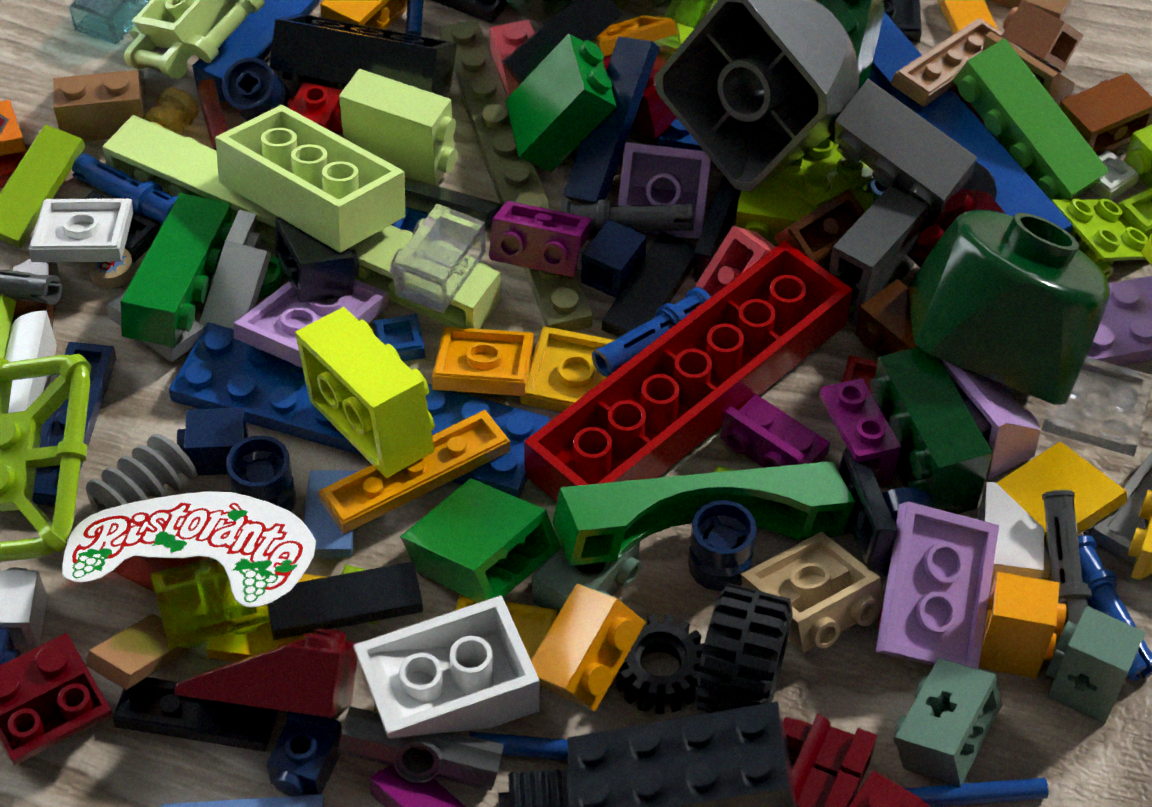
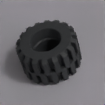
(743, 650)

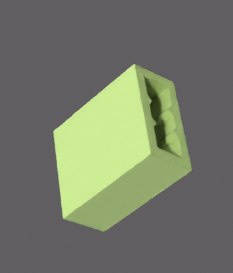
(400, 125)

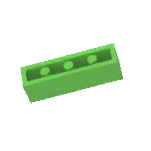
(1029, 123)

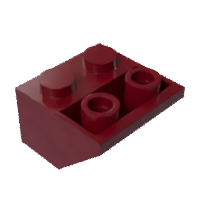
(46, 699)

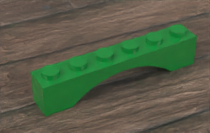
(608, 518)

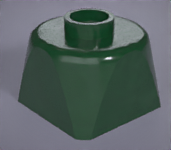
(1009, 302)

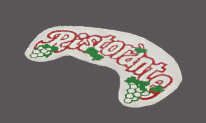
(253, 539)

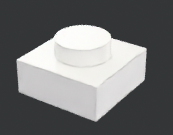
(244, 230)

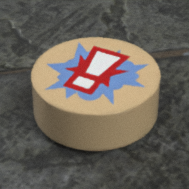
(112, 273)

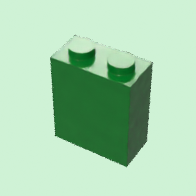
(560, 102)
(481, 541)

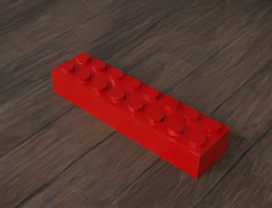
(685, 379)

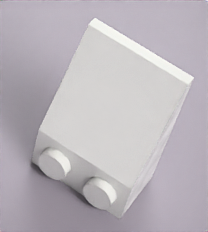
(451, 673)

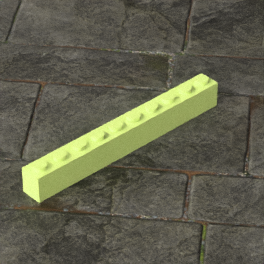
(187, 167)

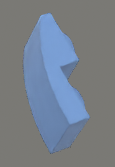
(329, 539)

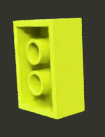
(366, 391)

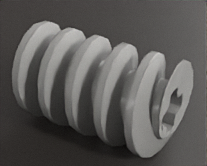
(141, 475)

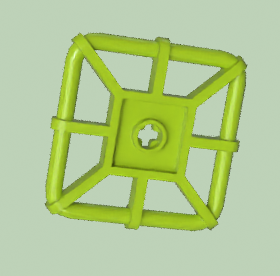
(22, 456)

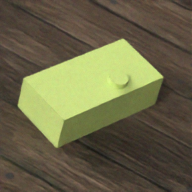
(311, 177)

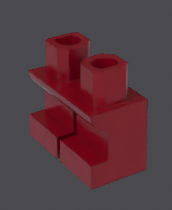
(828, 761)

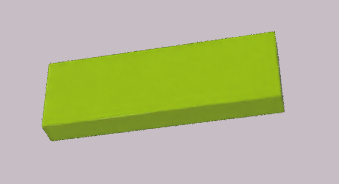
(35, 180)

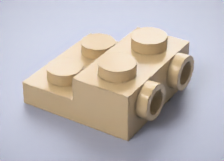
(825, 590)

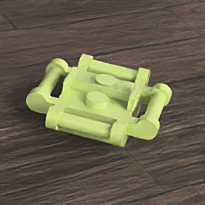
(185, 30)

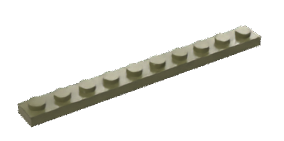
(514, 178)

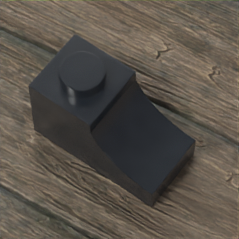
(312, 266)

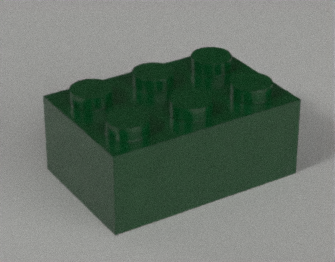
(936, 431)

